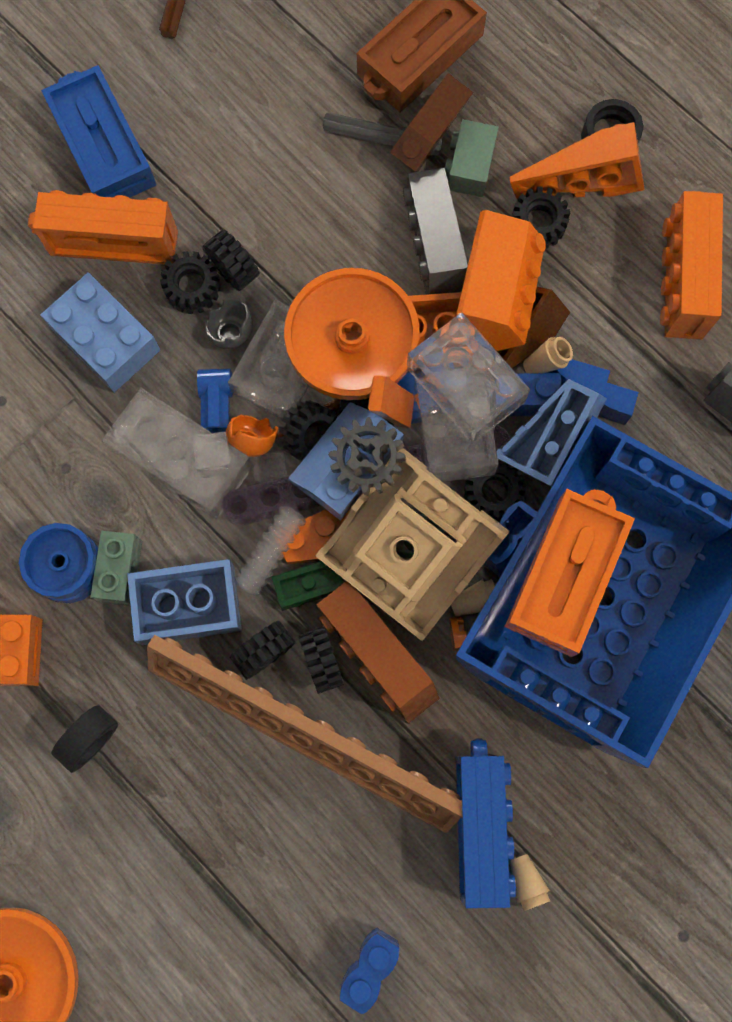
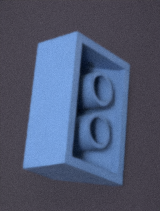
(314, 472)

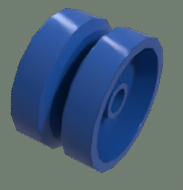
(42, 560)

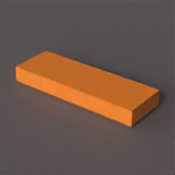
(391, 401)

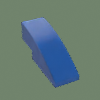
(619, 401)

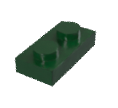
(305, 585)

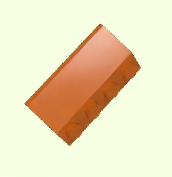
(502, 278)

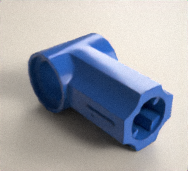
(215, 398)

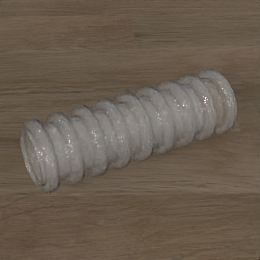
(270, 550)

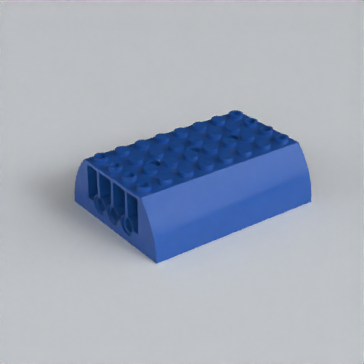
(662, 610)

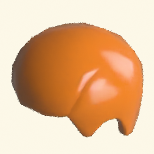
(251, 435)

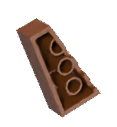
(379, 651)

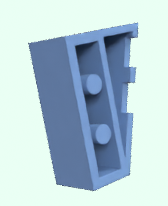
(553, 432)

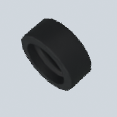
(613, 109)
(84, 738)

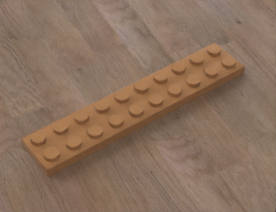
(310, 738)

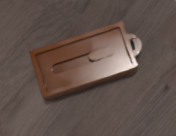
(418, 48)

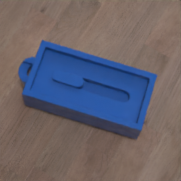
(99, 134)
(482, 829)

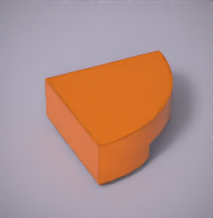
(457, 632)

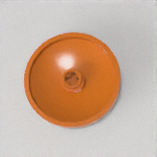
(349, 330)
(35, 969)

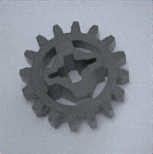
(376, 446)

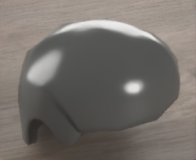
(229, 324)

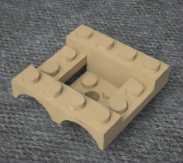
(425, 585)

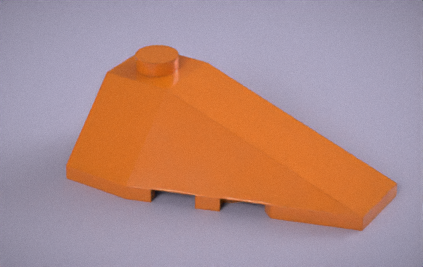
(597, 163)

